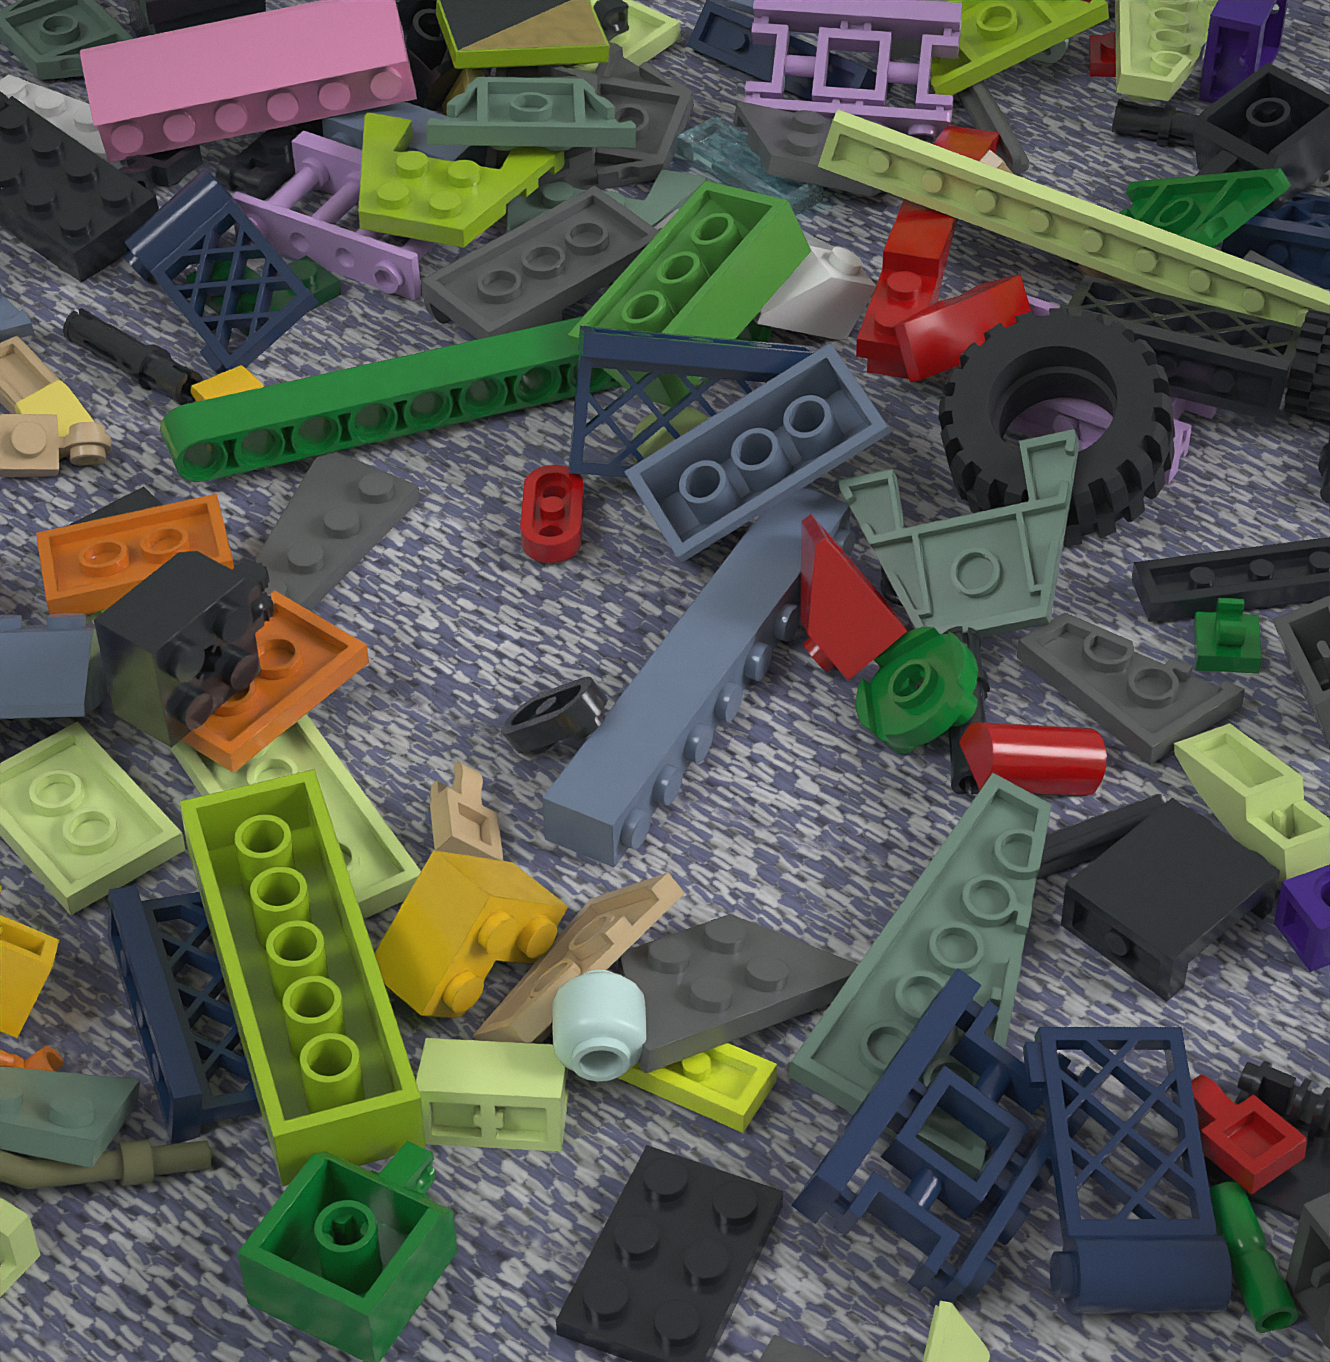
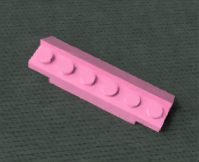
(246, 75)

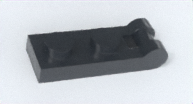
(265, 162)

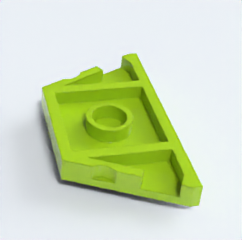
(1007, 32)

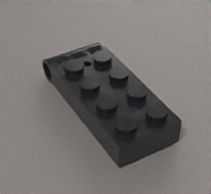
(64, 195)

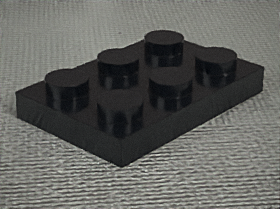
(670, 1261)

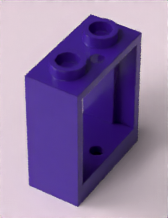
(1239, 42)

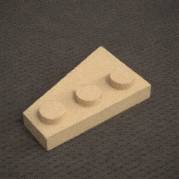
(588, 943)

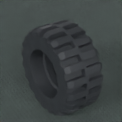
(1051, 360)

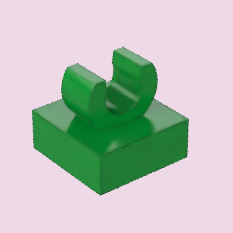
(1227, 639)

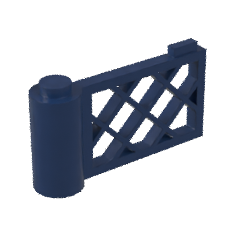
(189, 233)
(1122, 1261)

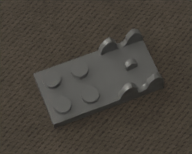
(538, 267)

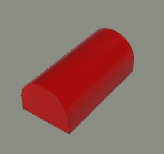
(1036, 756)

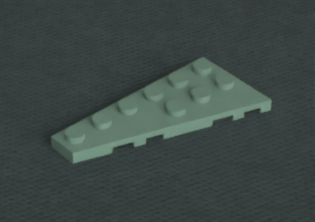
(960, 914)

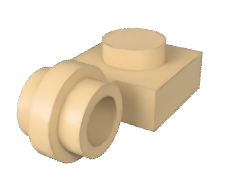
(33, 447)

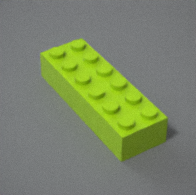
(301, 975)

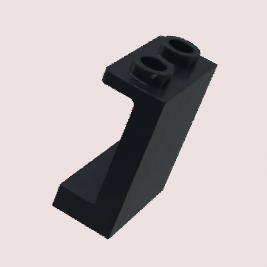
(1166, 895)

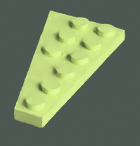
(1158, 45)

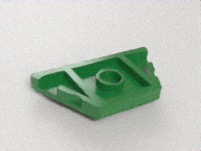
(1205, 205)

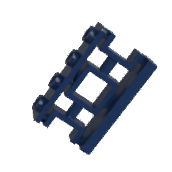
(904, 1106)

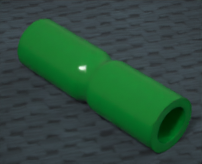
(1251, 1263)

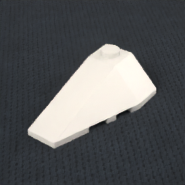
(821, 294)

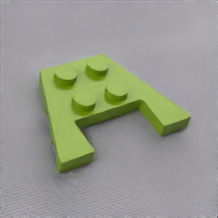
(438, 197)

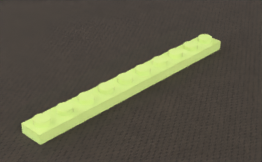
(1062, 223)

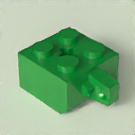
(351, 1250)

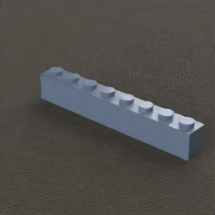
(689, 686)

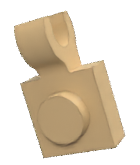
(461, 820)

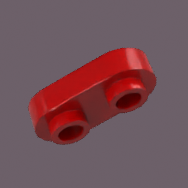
(552, 514)

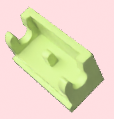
(492, 1094)

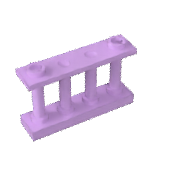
(358, 254)

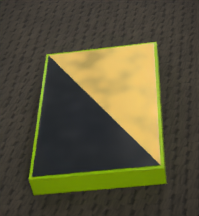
(521, 33)

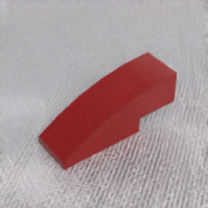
(943, 331)

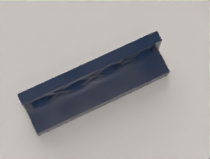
(729, 39)

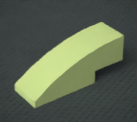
(1257, 799)

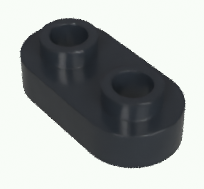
(556, 715)

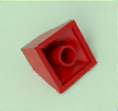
(840, 606)

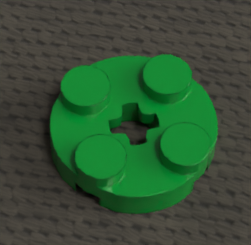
(908, 717)

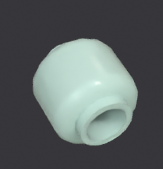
(599, 1025)

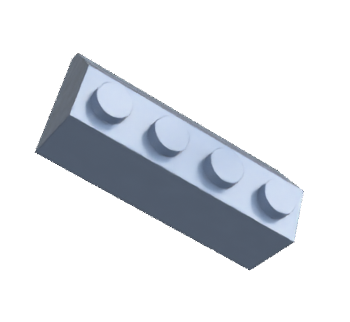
(757, 452)
(50, 667)

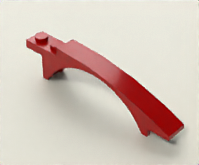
(913, 263)

